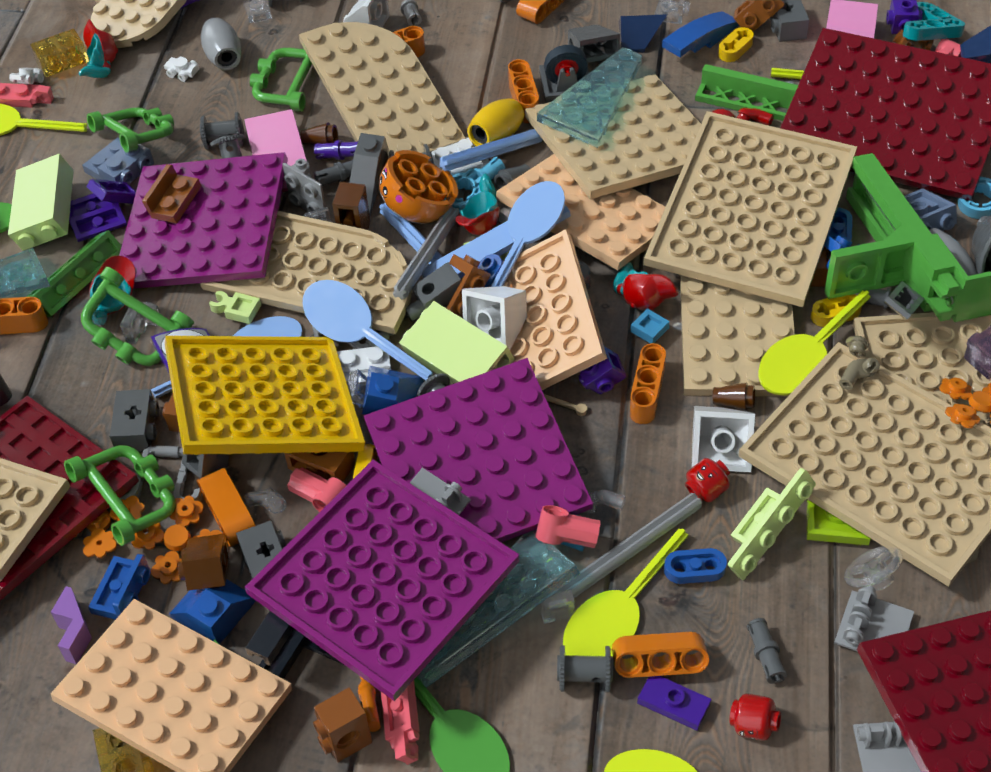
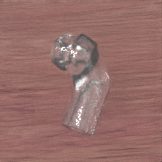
(267, 498)
(606, 498)

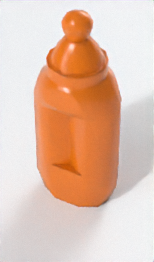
(367, 696)

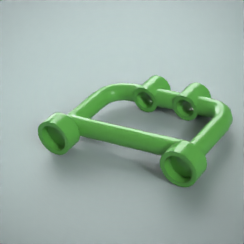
(267, 66)
(128, 138)
(104, 338)
(145, 467)

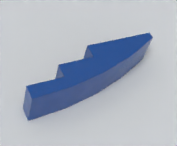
(700, 32)

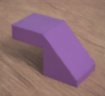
(70, 618)

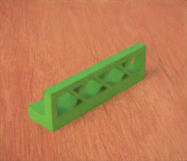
(745, 87)
(76, 272)

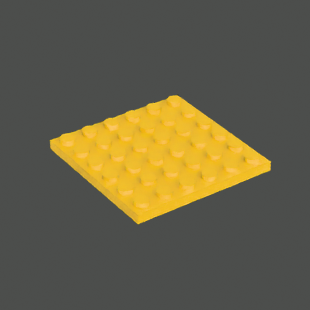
(261, 395)

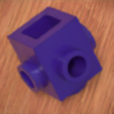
(902, 12)
(604, 374)

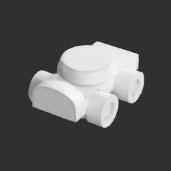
(181, 66)
(27, 76)

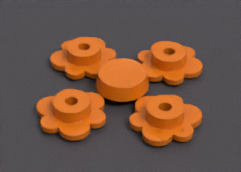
(963, 413)
(174, 538)
(103, 542)

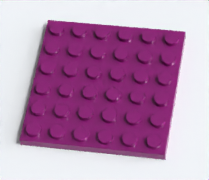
(221, 233)
(491, 440)
(383, 578)

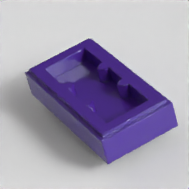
(112, 191)
(674, 701)

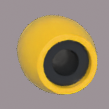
(495, 121)

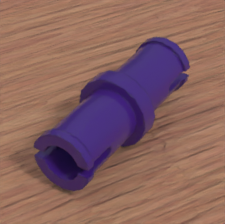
(337, 150)

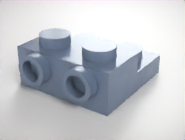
(116, 165)
(933, 209)

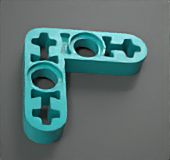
(934, 24)

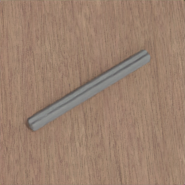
(425, 254)
(633, 544)

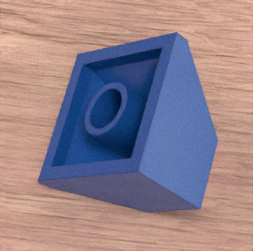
(388, 388)
(213, 610)

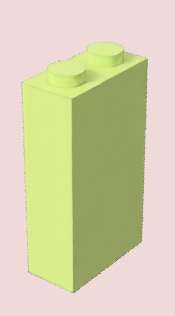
(41, 202)
(453, 345)

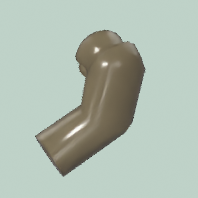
(857, 344)
(858, 369)

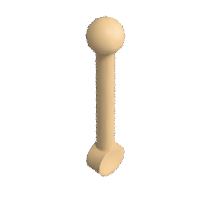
(581, 409)

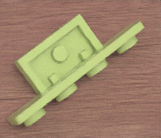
(766, 521)

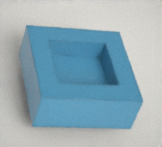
(649, 326)

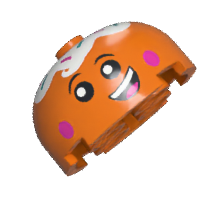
(416, 187)

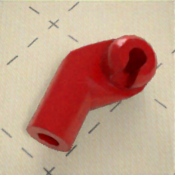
(756, 115)

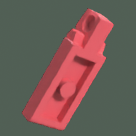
(24, 94)
(402, 724)

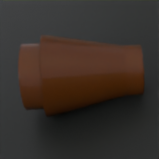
(319, 134)
(736, 396)

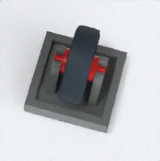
(561, 70)

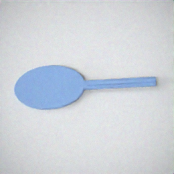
(530, 220)
(346, 318)
(272, 326)

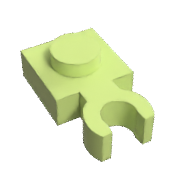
(237, 308)

